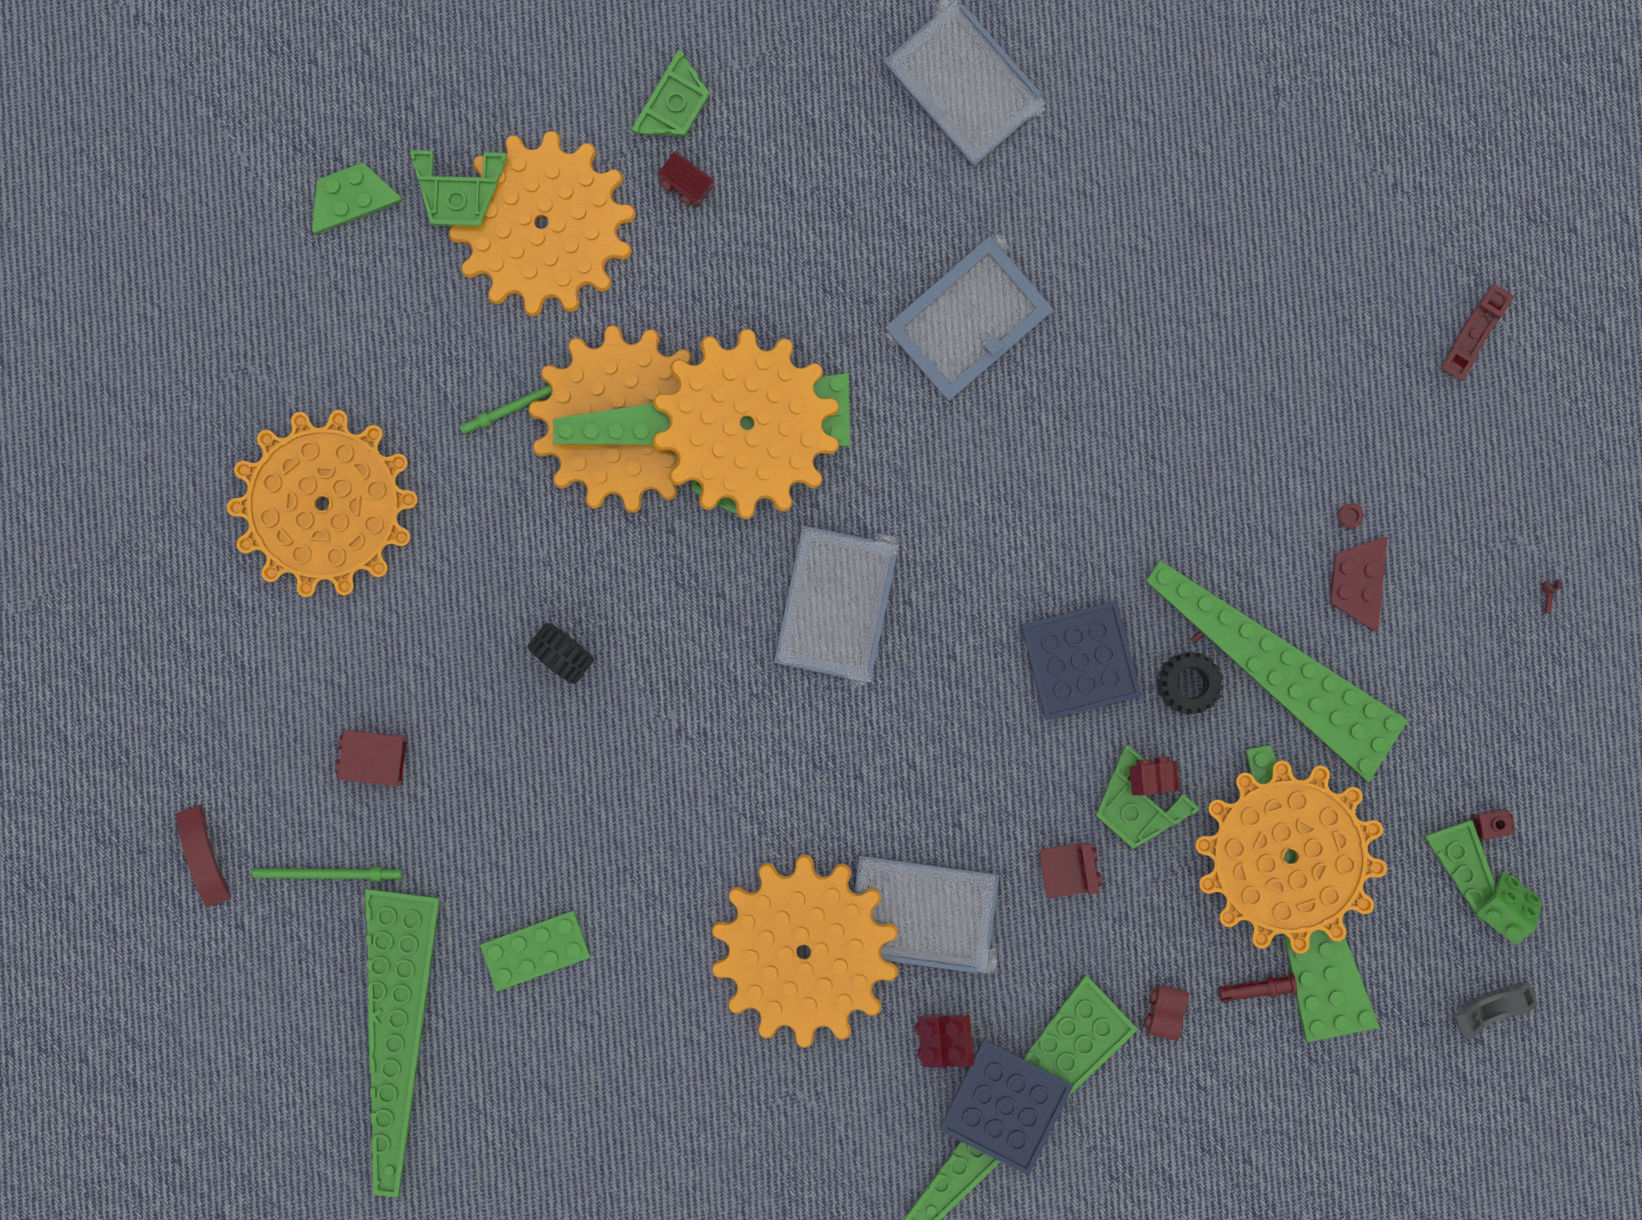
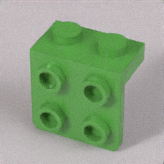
(1511, 909)

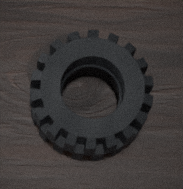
(560, 653)
(1210, 677)

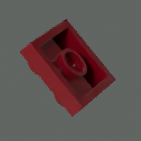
(945, 1040)

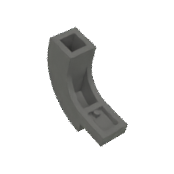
(1494, 1006)

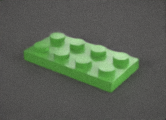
(535, 950)

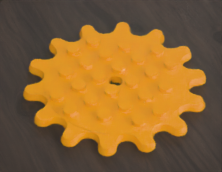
(578, 232)
(605, 380)
(708, 429)
(285, 496)
(1328, 864)
(842, 945)

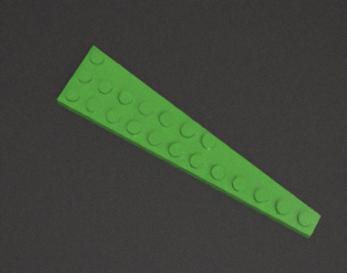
(1327, 704)
(399, 968)
(1070, 1046)

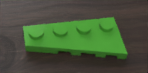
(1464, 861)

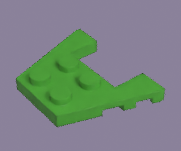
(457, 199)
(1137, 817)

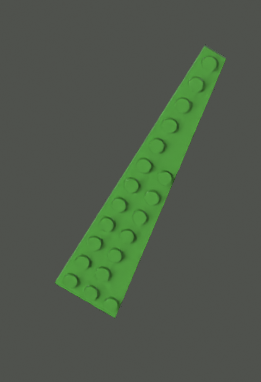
(640, 423)
(1326, 977)

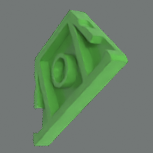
(674, 101)
(350, 196)

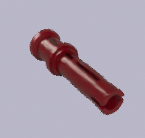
(1268, 987)

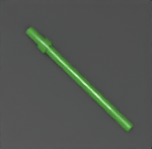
(484, 419)
(376, 874)

